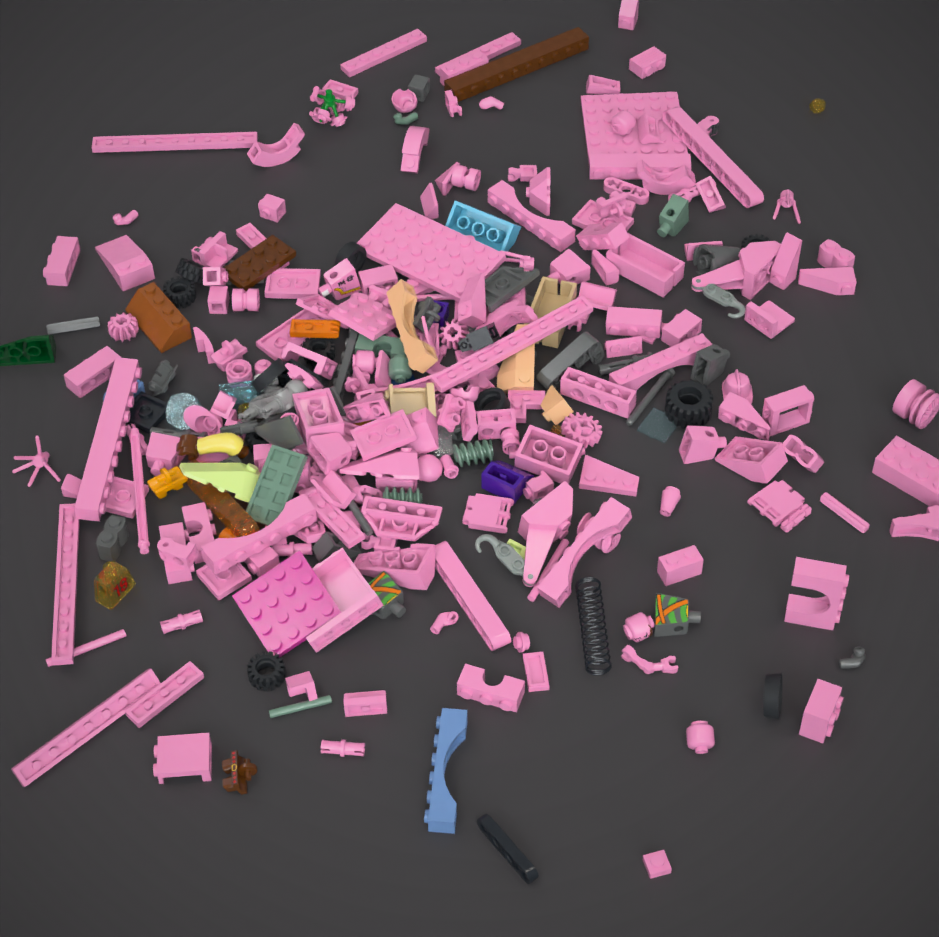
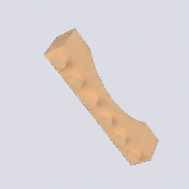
(403, 302)

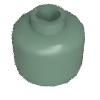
(399, 369)

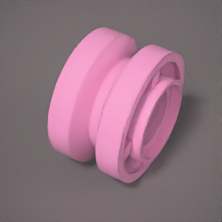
(239, 371)

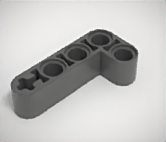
(574, 356)

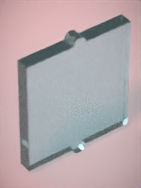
(657, 426)

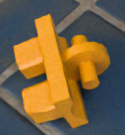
(167, 481)

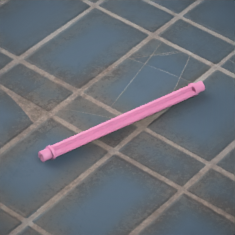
(140, 502)

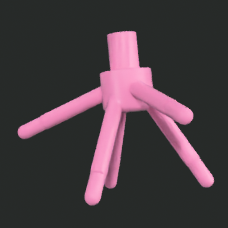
(38, 460)

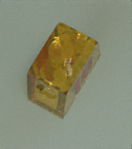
(112, 584)

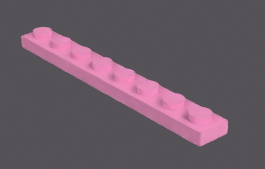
(84, 728)

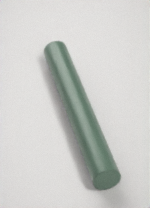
(300, 706)

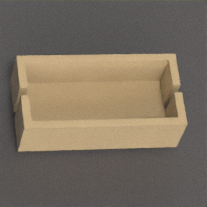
(548, 300)

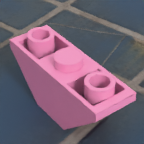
(367, 408)

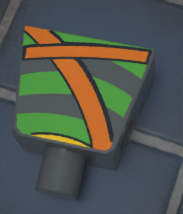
(390, 596)
(673, 615)

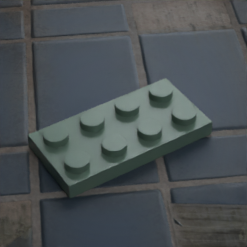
(275, 484)

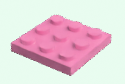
(364, 316)

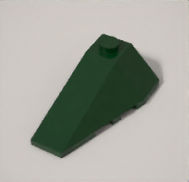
(29, 350)

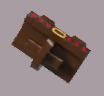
(241, 772)

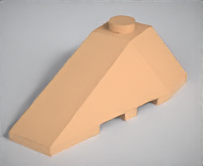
(517, 370)

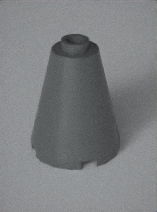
(712, 257)

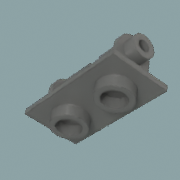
(160, 383)

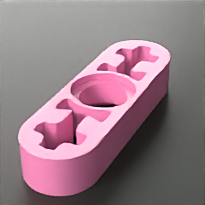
(636, 194)

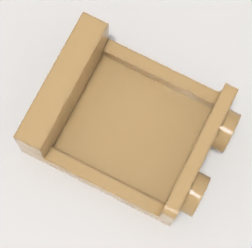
(411, 399)

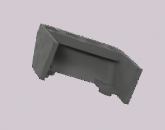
(283, 430)

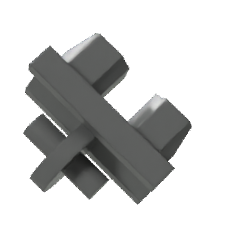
(428, 309)

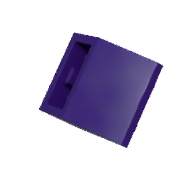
(504, 480)

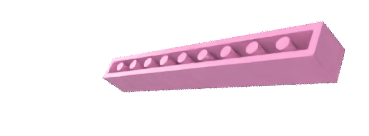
(107, 440)

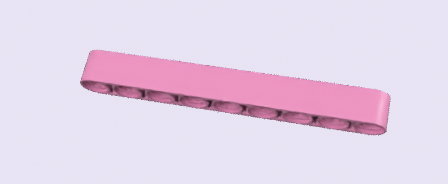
(713, 157)

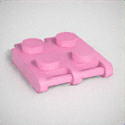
(777, 501)
(487, 512)

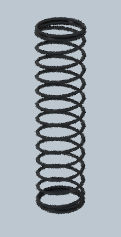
(597, 658)

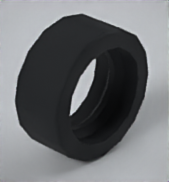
(354, 253)
(489, 395)

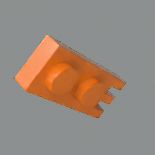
(314, 328)

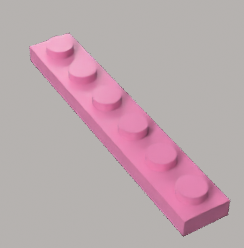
(492, 48)
(383, 52)

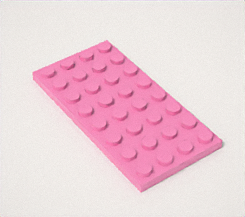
(429, 251)

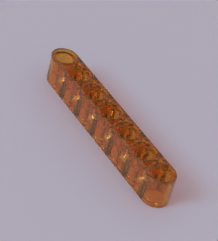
(224, 507)

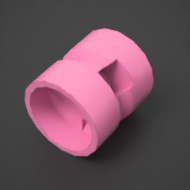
(464, 177)
(245, 300)

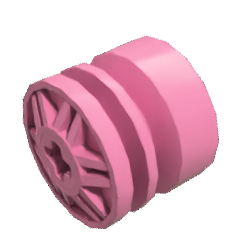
(916, 404)

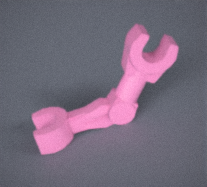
(649, 667)

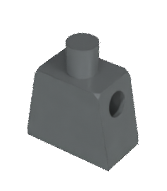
(709, 364)

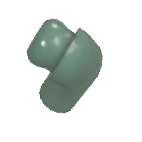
(405, 120)

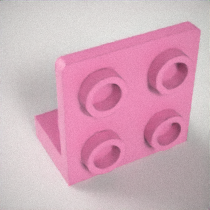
(768, 318)

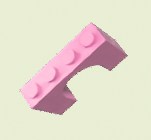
(825, 578)

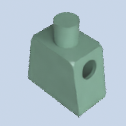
(673, 216)

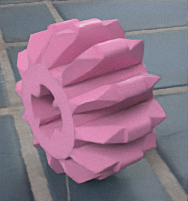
(123, 327)
(449, 330)

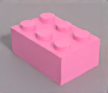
(548, 452)

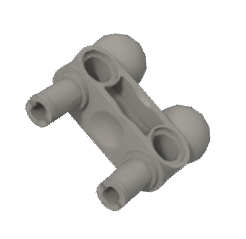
(273, 401)

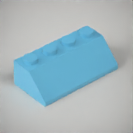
(483, 226)

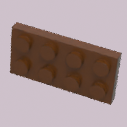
(259, 262)

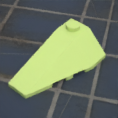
(230, 476)

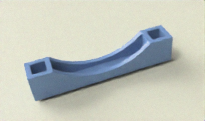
(443, 808)

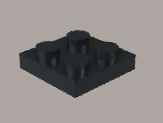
(147, 412)

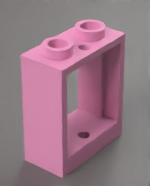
(784, 401)

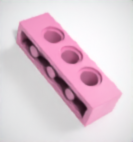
(598, 392)

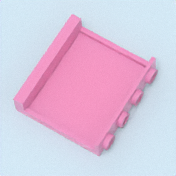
(350, 594)

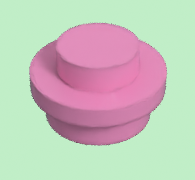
(521, 642)

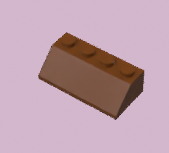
(159, 318)

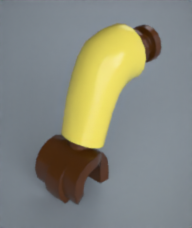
(221, 442)

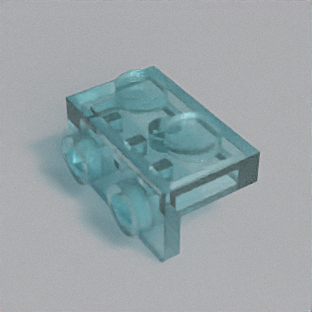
(243, 391)

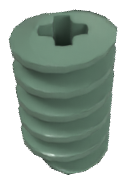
(471, 452)
(416, 497)

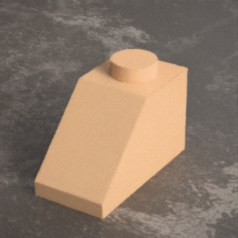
(555, 406)

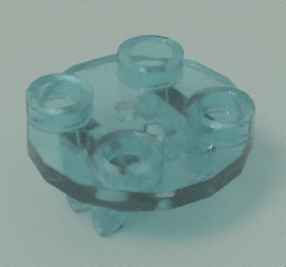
(175, 409)

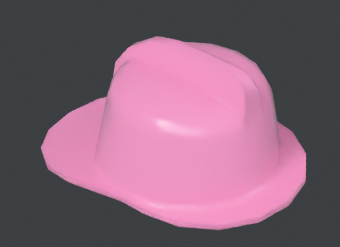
(738, 384)
(202, 420)

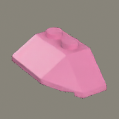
(400, 518)

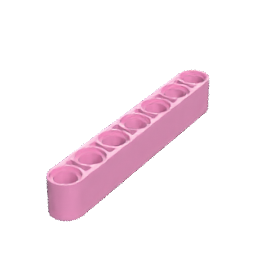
(470, 597)

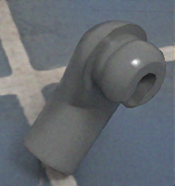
(855, 660)

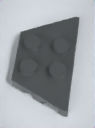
(505, 284)

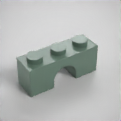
(390, 345)

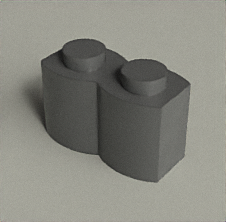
(112, 538)

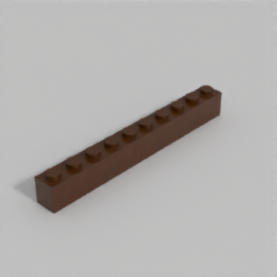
(517, 64)

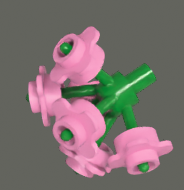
(336, 105)

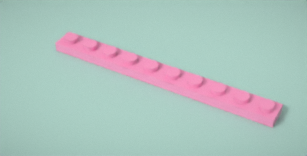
(174, 142)
(511, 344)
(65, 586)

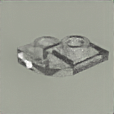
(444, 441)

